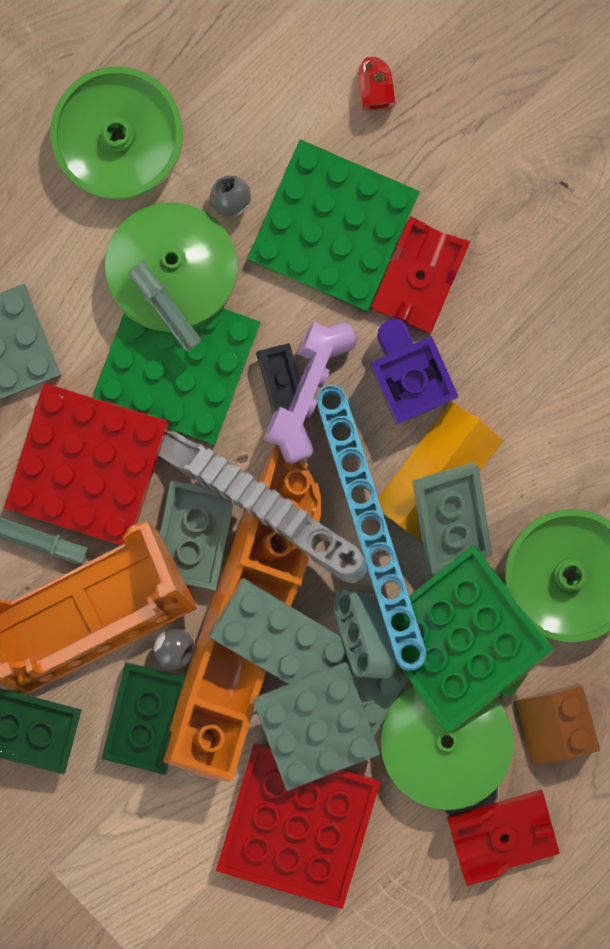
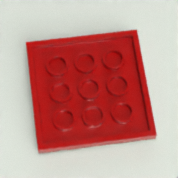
(86, 464)
(298, 837)

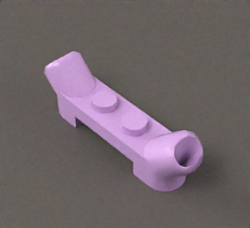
(287, 426)

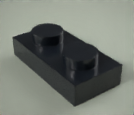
(279, 375)

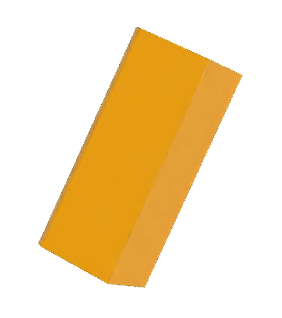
(450, 442)

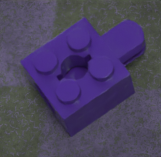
(410, 373)

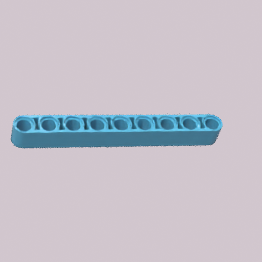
(370, 510)

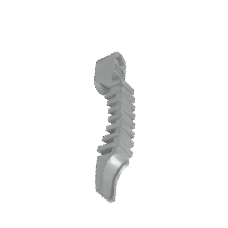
(268, 505)

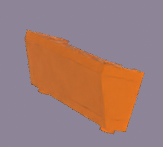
(91, 611)

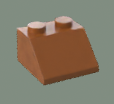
(557, 725)

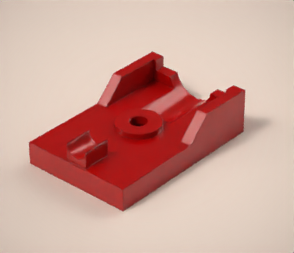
(415, 300)
(479, 830)

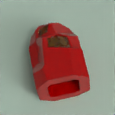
(375, 85)

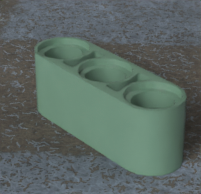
(364, 634)

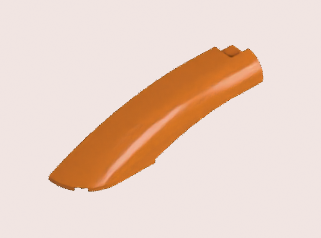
(219, 682)

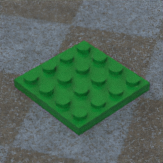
(333, 225)
(188, 388)
(472, 637)

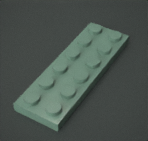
(295, 646)

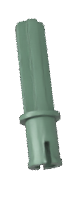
(164, 306)
(43, 542)

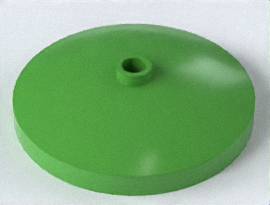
(110, 103)
(167, 232)
(536, 568)
(441, 775)

